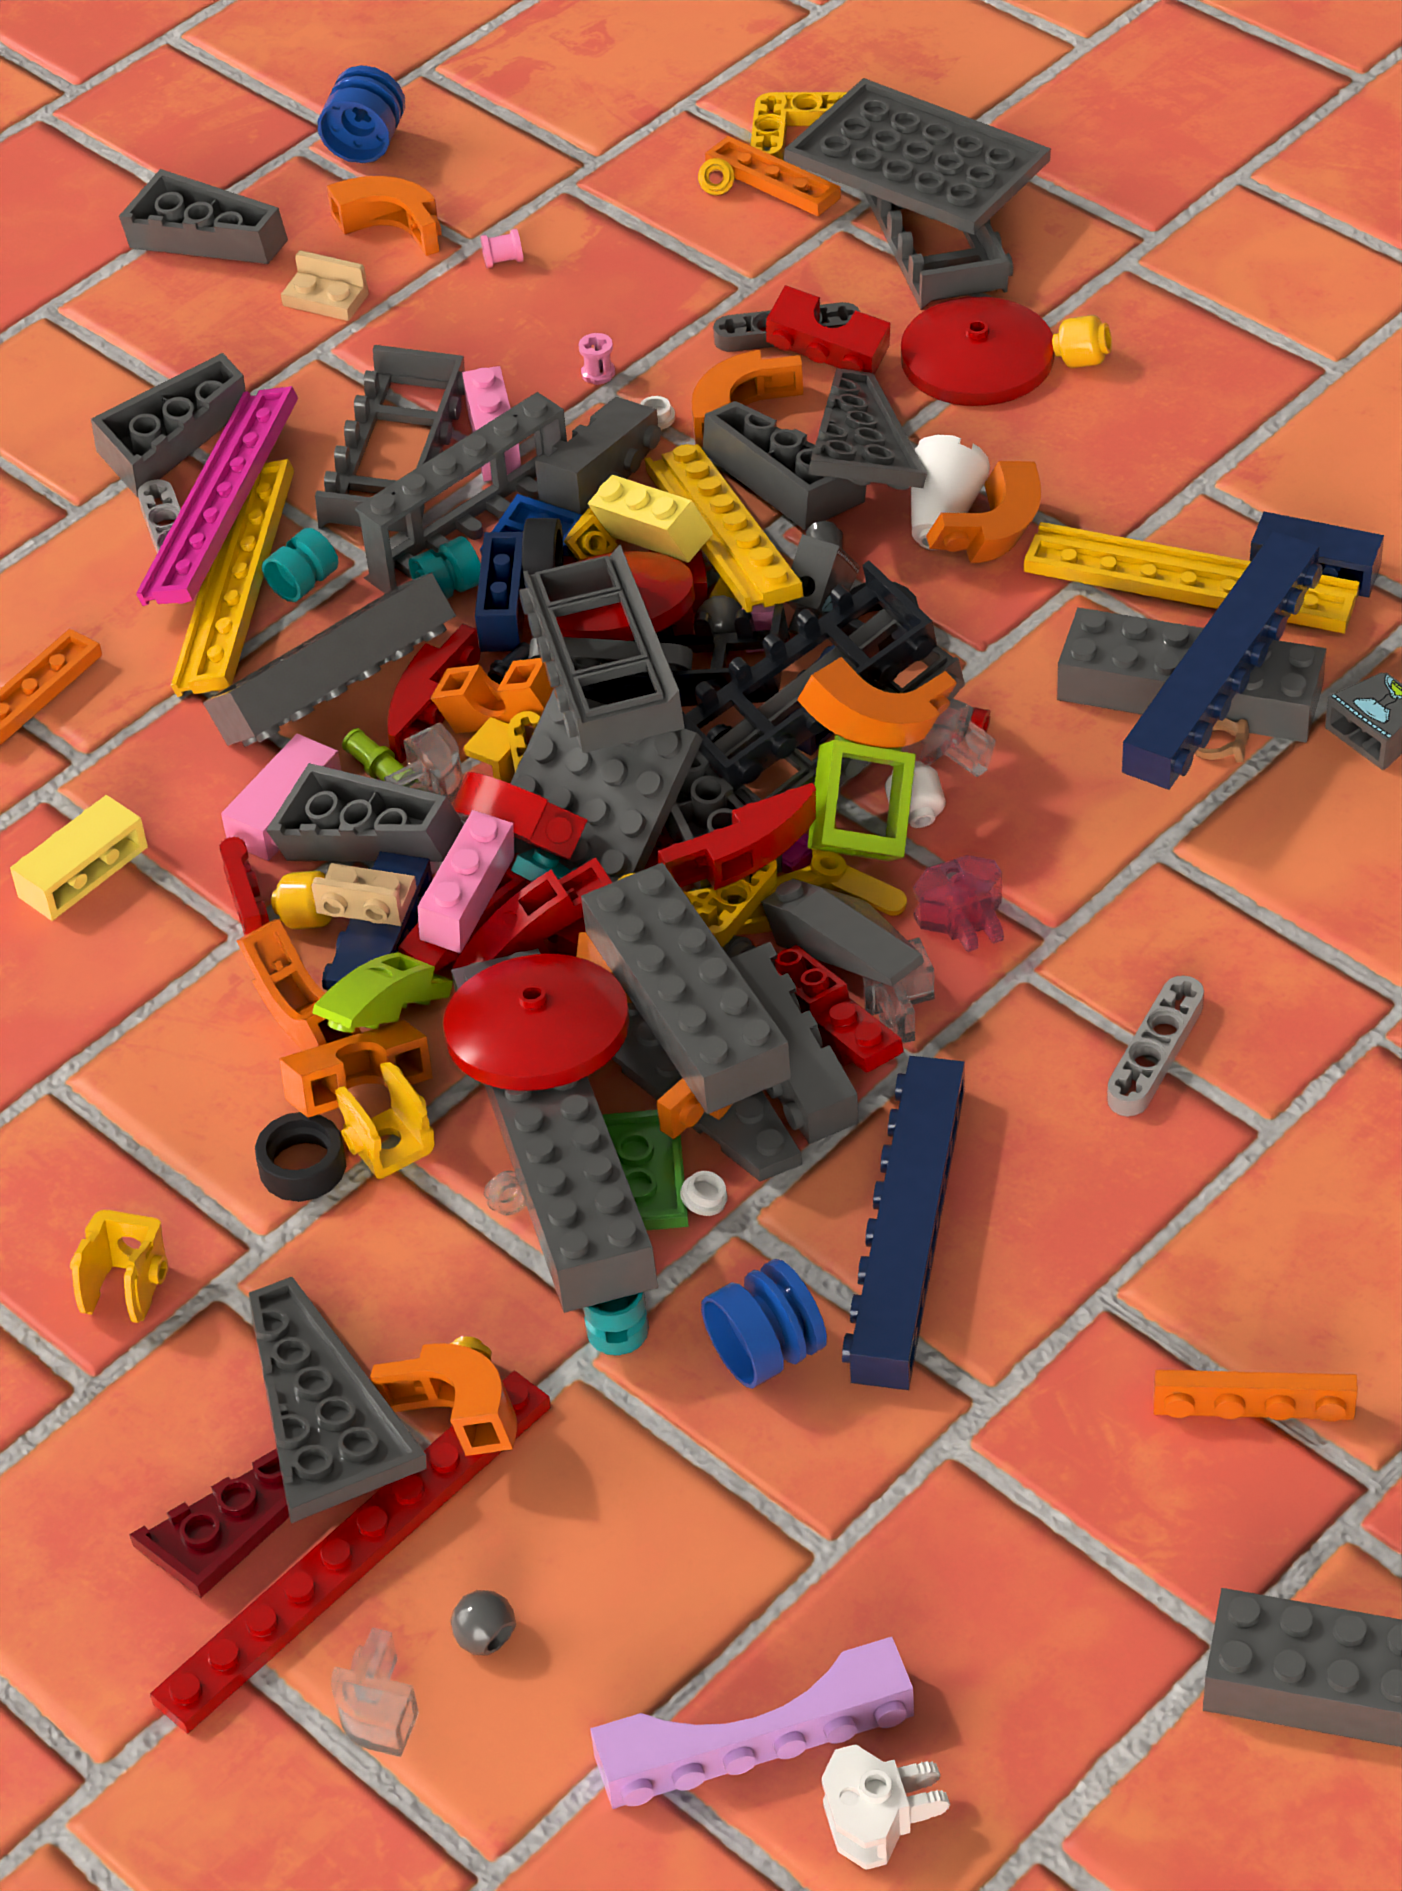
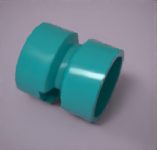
(299, 564)
(453, 566)
(617, 1325)

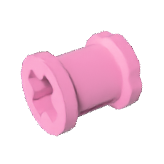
(501, 248)
(596, 358)

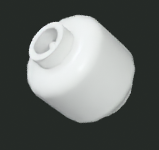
(926, 795)

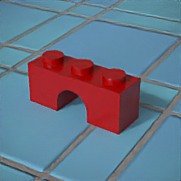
(796, 327)

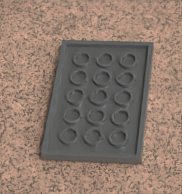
(918, 155)

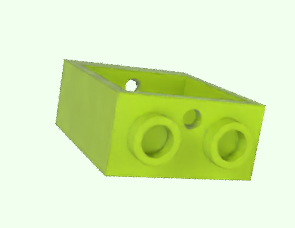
(822, 831)

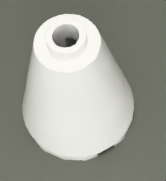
(951, 481)

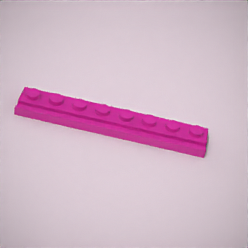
(217, 497)

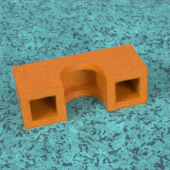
(470, 697)
(317, 1072)

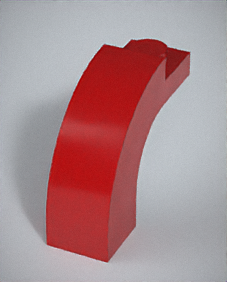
(532, 815)

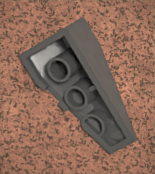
(839, 931)

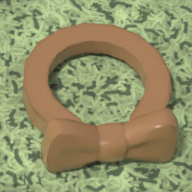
(1237, 747)

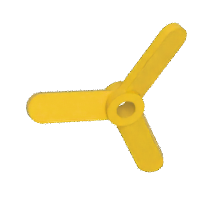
(830, 871)

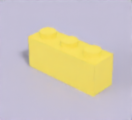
(650, 518)
(79, 857)

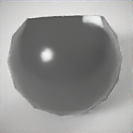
(722, 611)
(482, 1622)

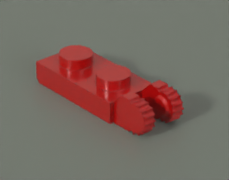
(243, 884)

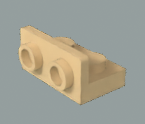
(326, 286)
(364, 894)

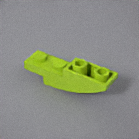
(379, 991)

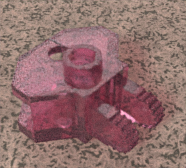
(961, 903)

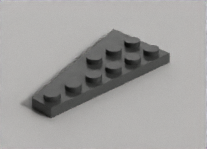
(863, 437)
(747, 1132)
(325, 1413)

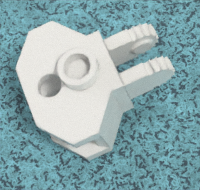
(870, 1803)

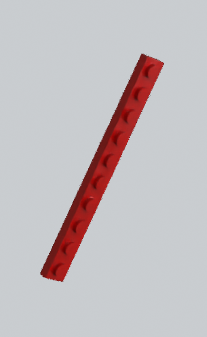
(329, 1570)

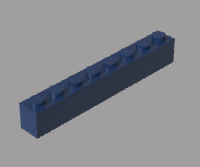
(1221, 661)
(906, 1224)

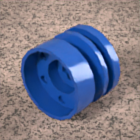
(361, 114)
(763, 1323)

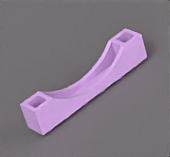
(655, 1756)

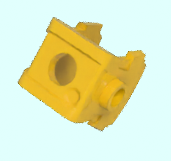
(404, 1119)
(106, 1249)

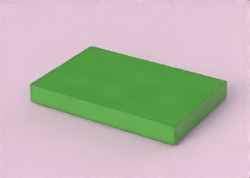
(651, 1167)

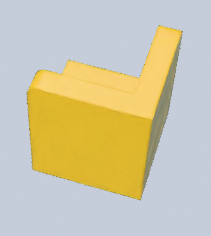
(493, 747)

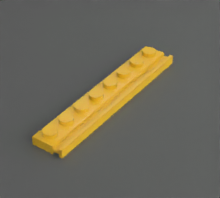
(738, 544)
(1170, 573)
(232, 588)

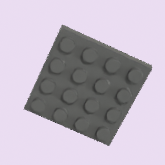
(618, 789)

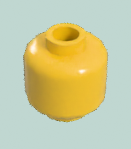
(1082, 341)
(295, 901)

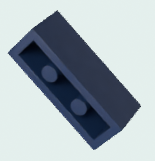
(1342, 550)
(498, 602)

